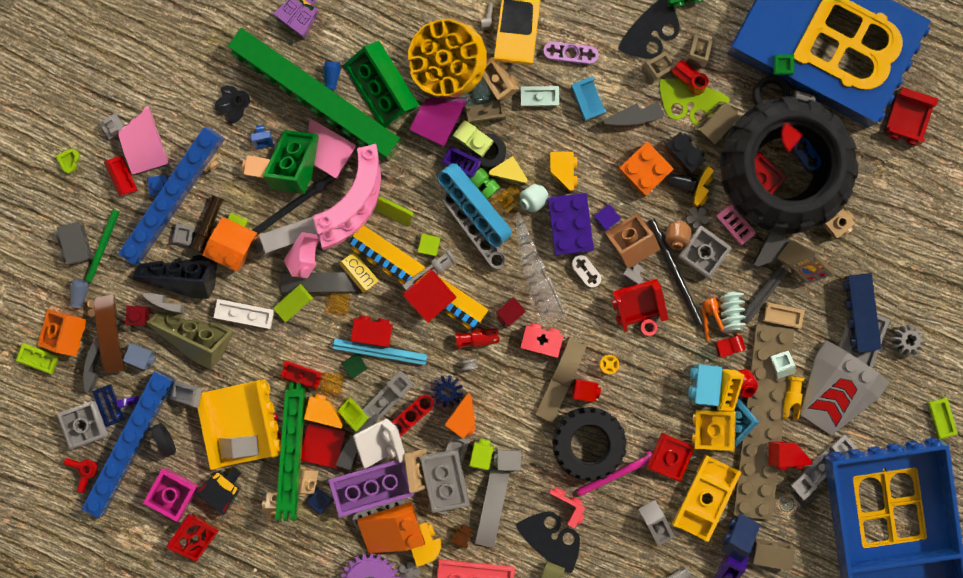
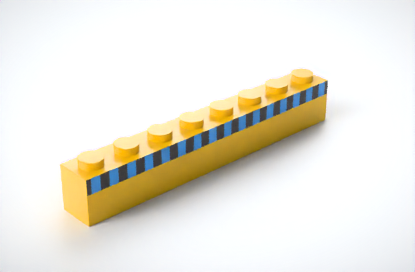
(406, 268)

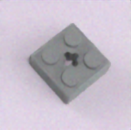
(716, 249)
(72, 418)

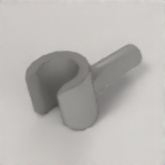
(486, 23)

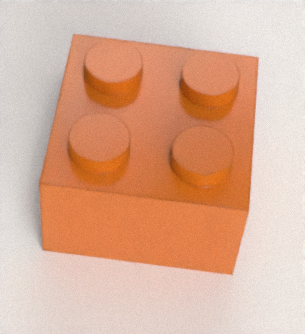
(645, 169)

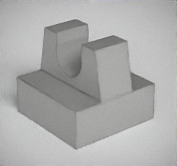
(112, 126)
(632, 276)

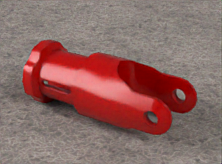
(477, 338)

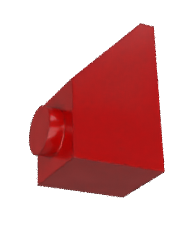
(586, 390)

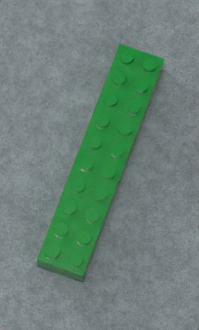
(313, 93)

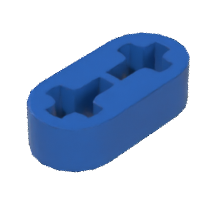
(810, 151)

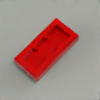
(120, 176)

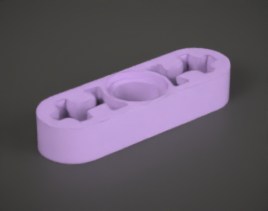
(584, 59)

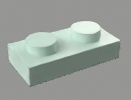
(539, 96)

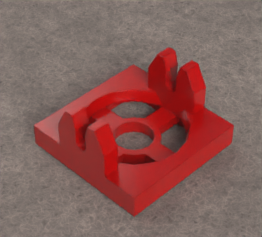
(193, 554)

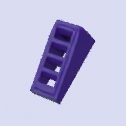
(451, 155)

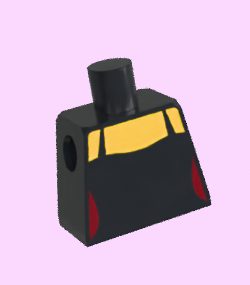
(221, 489)

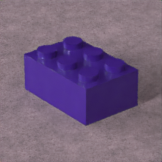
(570, 224)

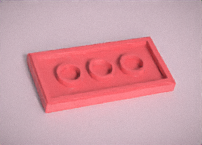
(464, 569)

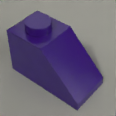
(731, 568)

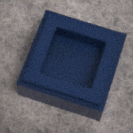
(319, 501)

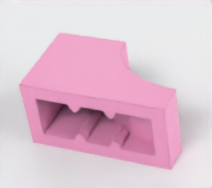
(301, 256)

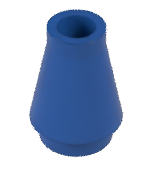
(331, 74)

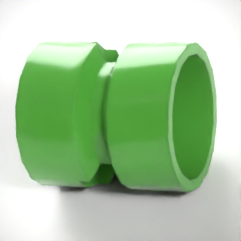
(482, 177)

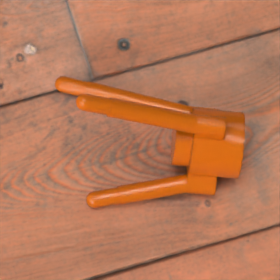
(711, 307)

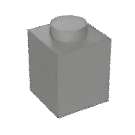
(508, 459)

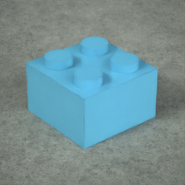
(705, 384)

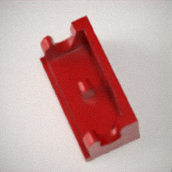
(298, 373)

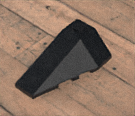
(188, 277)

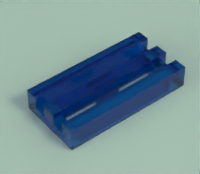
(102, 410)

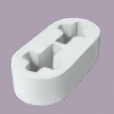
(590, 268)

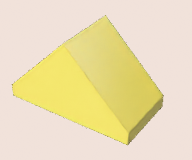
(509, 171)

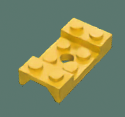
(711, 478)

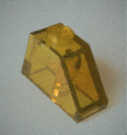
(507, 200)

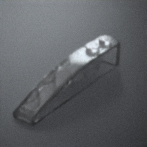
(539, 283)

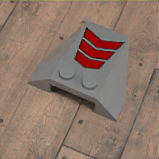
(839, 388)

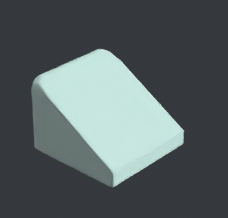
(783, 364)

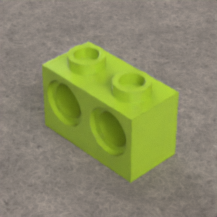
(482, 454)

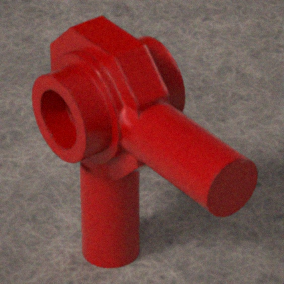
(86, 470)

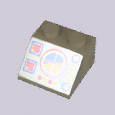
(804, 263)

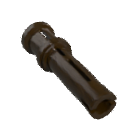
(204, 232)

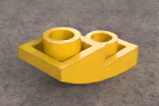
(700, 191)

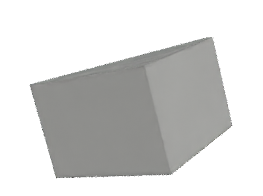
(239, 446)

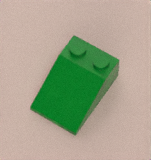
(292, 162)

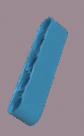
(474, 205)

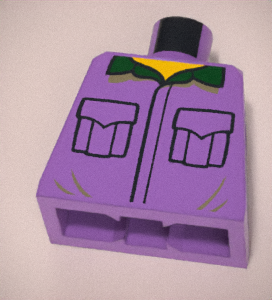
(298, 15)

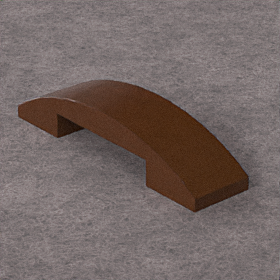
(108, 334)

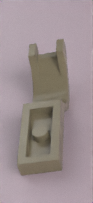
(561, 380)

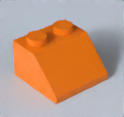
(230, 244)
(61, 332)
(463, 418)

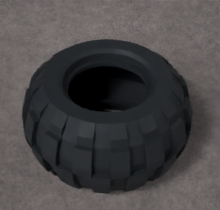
(830, 184)

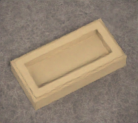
(783, 315)

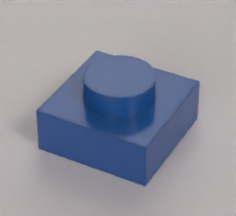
(156, 184)

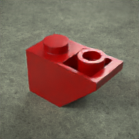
(787, 454)

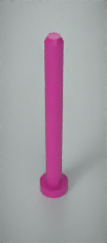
(619, 473)

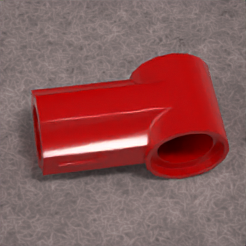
(688, 76)

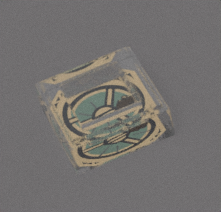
(786, 504)

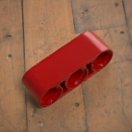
(420, 413)

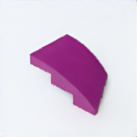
(438, 118)

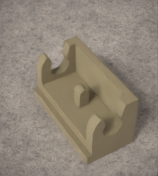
(486, 112)
(717, 122)
(773, 554)

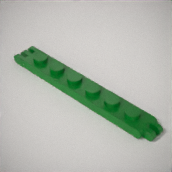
(290, 453)

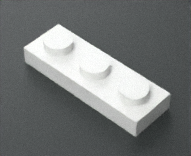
(244, 313)

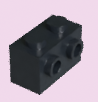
(685, 153)

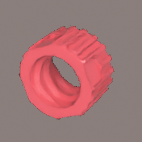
(643, 329)

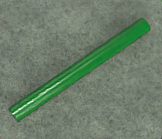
(102, 245)

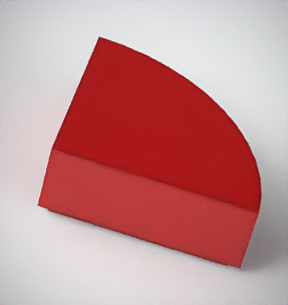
(789, 137)

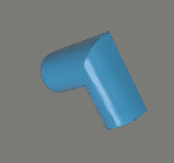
(744, 422)

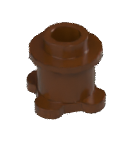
(462, 536)

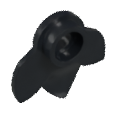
(229, 103)

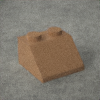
(632, 240)

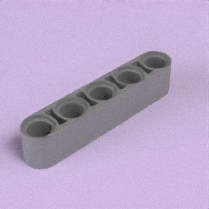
(476, 239)

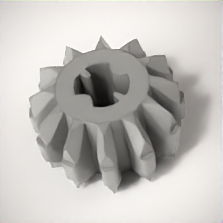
(913, 345)

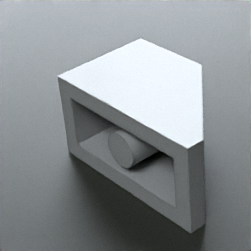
(656, 522)

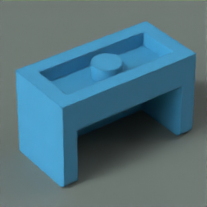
(588, 99)

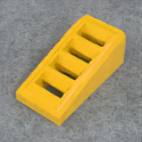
(728, 378)

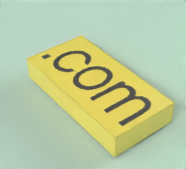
(358, 272)

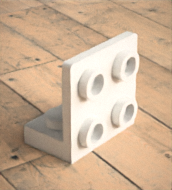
(378, 443)

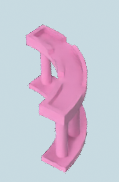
(358, 204)

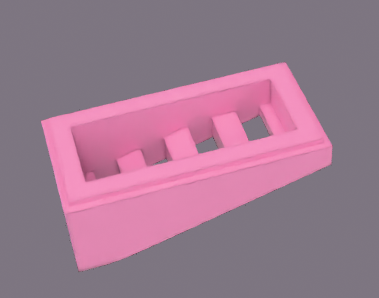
(730, 229)

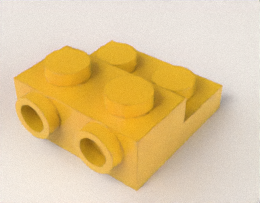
(714, 430)

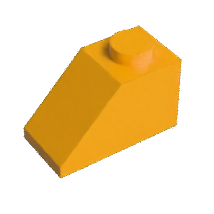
(323, 411)

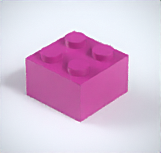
(171, 494)

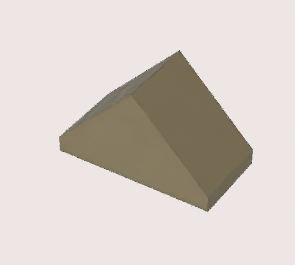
(699, 51)
(658, 67)

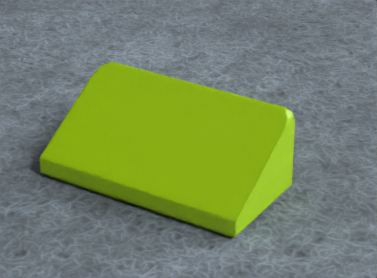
(394, 211)

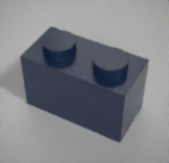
(740, 537)

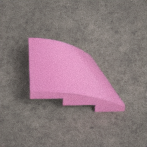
(142, 143)
(332, 149)

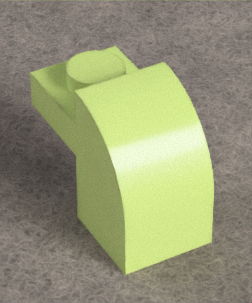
(472, 138)

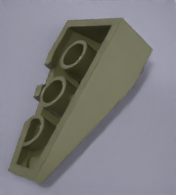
(197, 340)

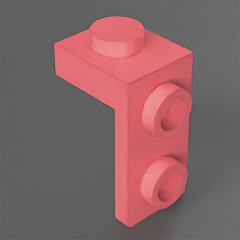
(576, 516)

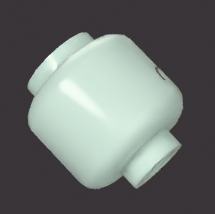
(533, 198)

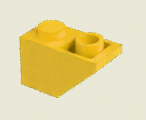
(562, 169)

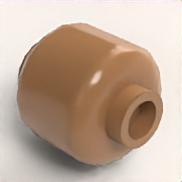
(678, 235)

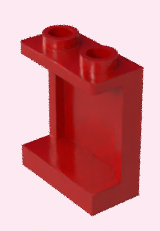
(909, 116)
(639, 303)

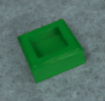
(783, 64)

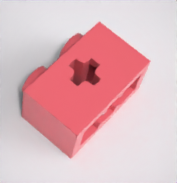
(531, 343)

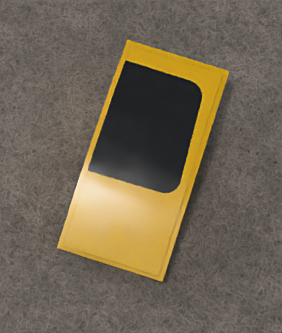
(517, 31)

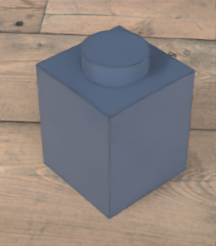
(139, 356)

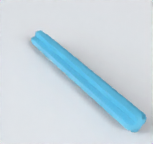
(378, 351)

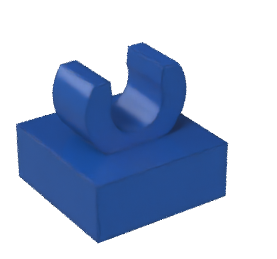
(262, 138)

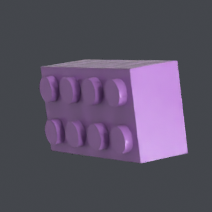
(370, 487)

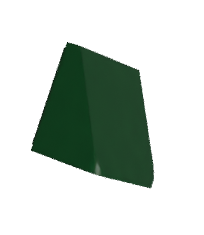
(354, 366)

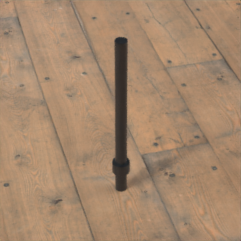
(319, 186)
(660, 237)

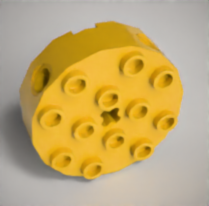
(429, 59)

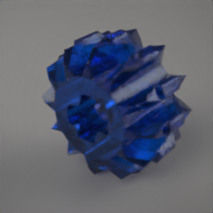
(449, 384)

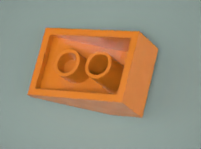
(391, 529)

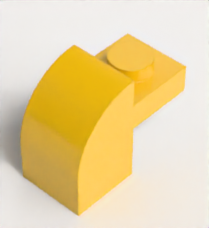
(428, 552)

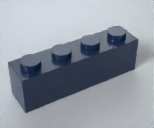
(862, 313)

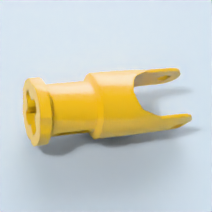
(793, 397)

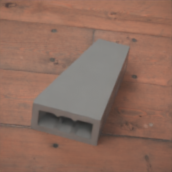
(283, 237)

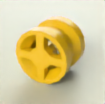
(611, 366)

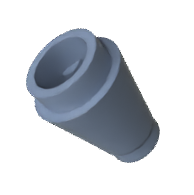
(78, 292)

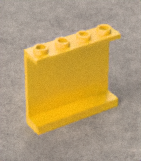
(236, 413)

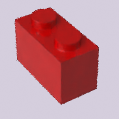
(371, 331)

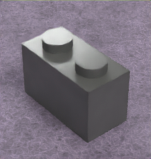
(74, 243)

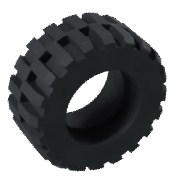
(615, 444)

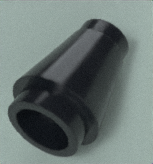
(683, 182)

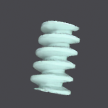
(732, 312)

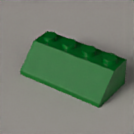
(381, 84)

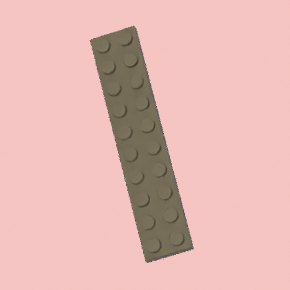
(758, 479)

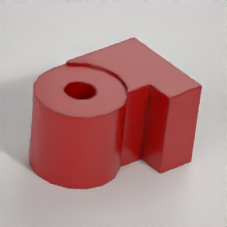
(729, 346)

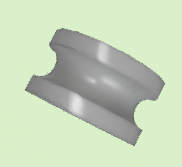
(468, 364)

